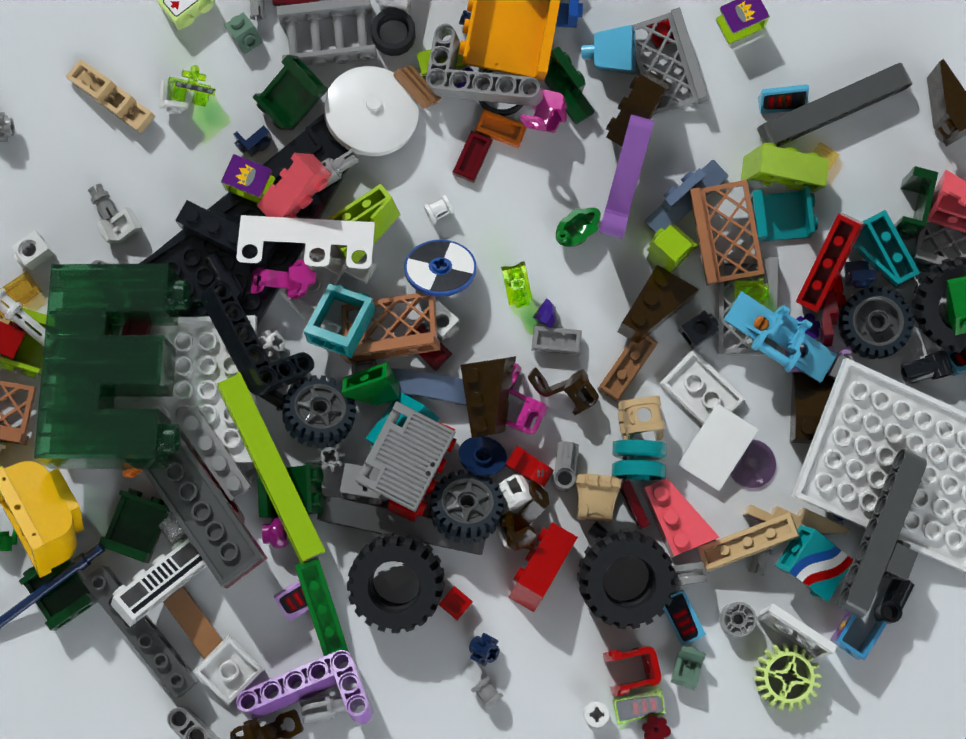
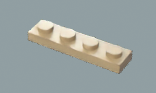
(748, 542)

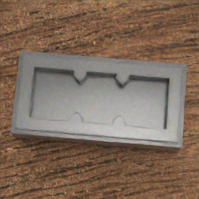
(556, 340)

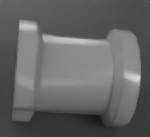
(487, 692)

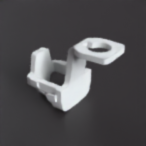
(515, 501)

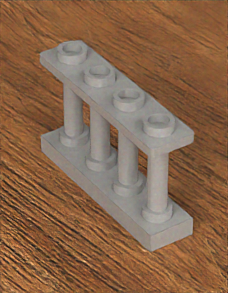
(335, 10)

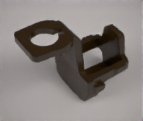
(576, 383)
(517, 526)
(273, 730)

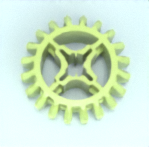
(785, 688)

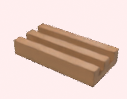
(416, 86)

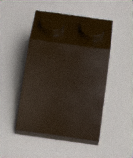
(947, 104)
(807, 406)

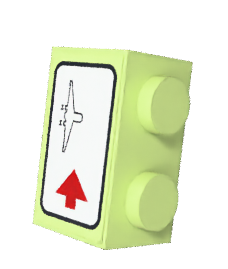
(184, 11)

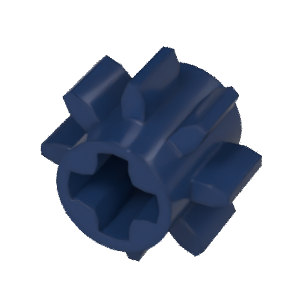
(484, 649)

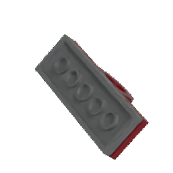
(207, 516)

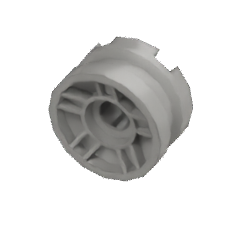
(689, 574)
(746, 613)

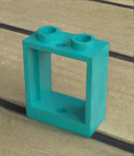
(332, 341)

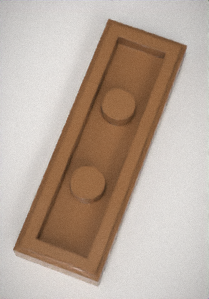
(627, 368)
(193, 621)

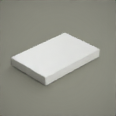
(700, 387)
(718, 446)
(796, 631)

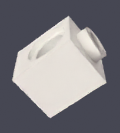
(42, 253)
(451, 329)

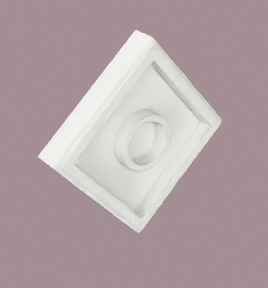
(228, 670)

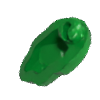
(577, 227)

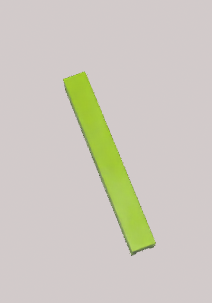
(270, 467)

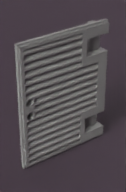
(406, 456)

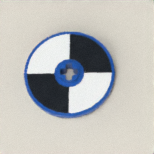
(456, 270)

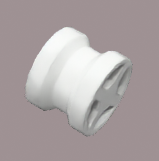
(592, 713)

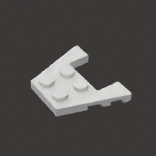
(325, 275)

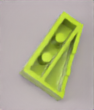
(785, 167)
(371, 207)
(670, 248)

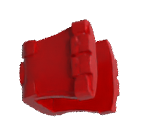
(650, 664)

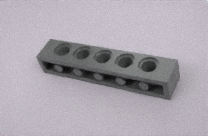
(144, 636)

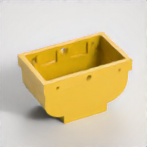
(42, 511)

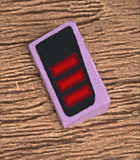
(292, 601)

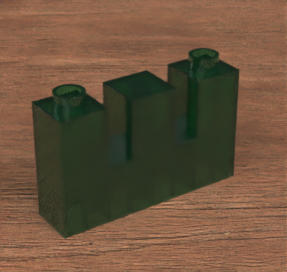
(92, 364)

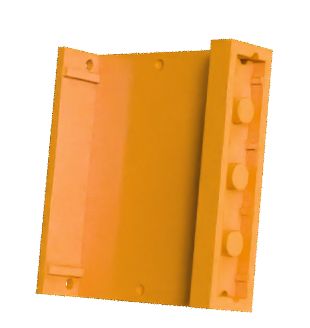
(510, 36)

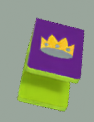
(742, 19)
(247, 178)

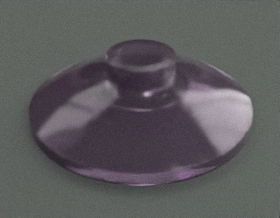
(755, 476)

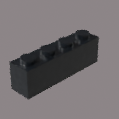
(220, 231)

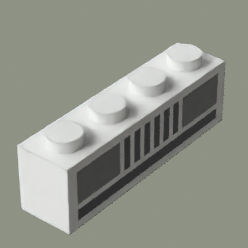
(158, 582)

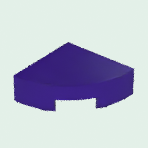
(546, 313)

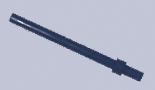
(80, 563)

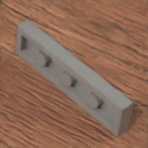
(214, 453)

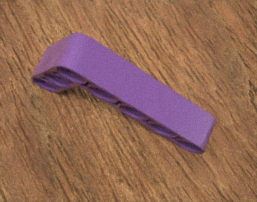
(626, 176)
(309, 687)

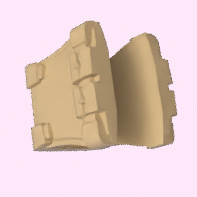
(631, 424)
(596, 496)

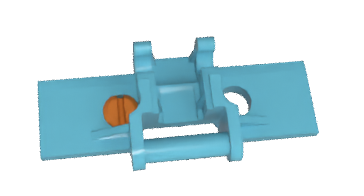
(780, 327)

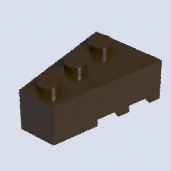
(656, 303)
(487, 394)

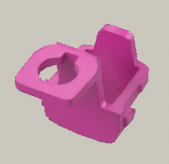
(548, 113)
(295, 280)
(530, 410)

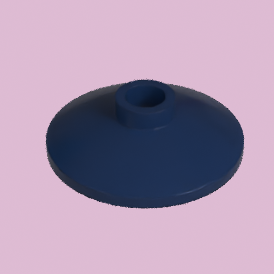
(482, 456)

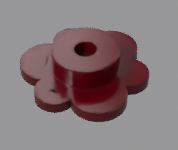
(652, 722)

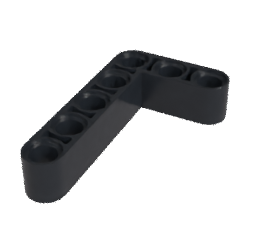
(244, 346)

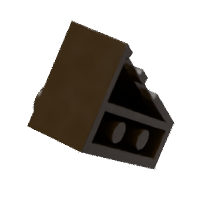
(641, 102)

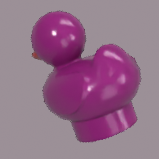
(274, 534)

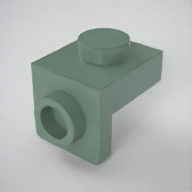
(243, 33)
(687, 667)

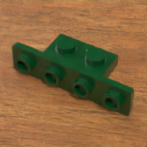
(570, 83)

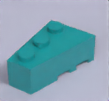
(885, 250)

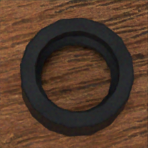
(391, 15)

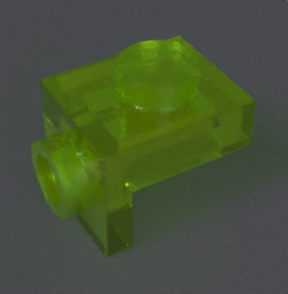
(754, 289)

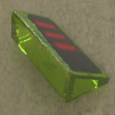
(639, 706)

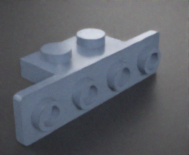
(677, 200)

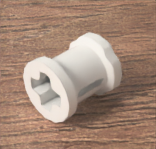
(438, 209)

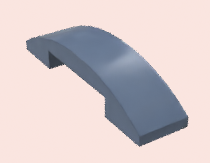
(431, 386)

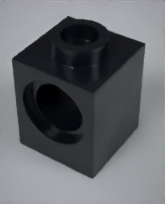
(692, 337)

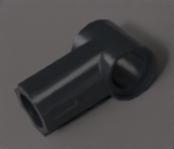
(932, 366)
(894, 598)

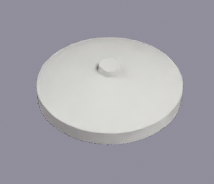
(370, 111)

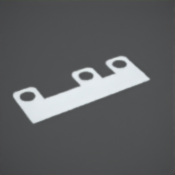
(313, 232)

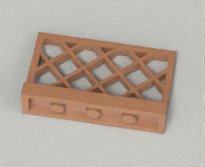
(705, 234)
(395, 346)
(9, 433)

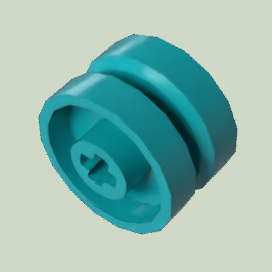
(638, 459)

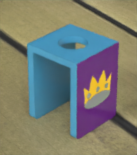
(868, 643)

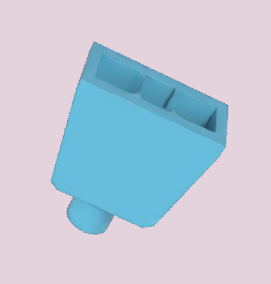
(613, 50)

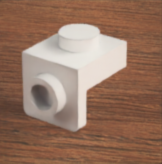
(166, 102)
(119, 226)

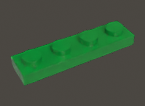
(321, 606)

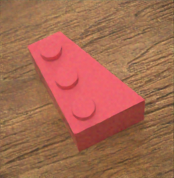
(295, 188)
(949, 203)
(676, 518)

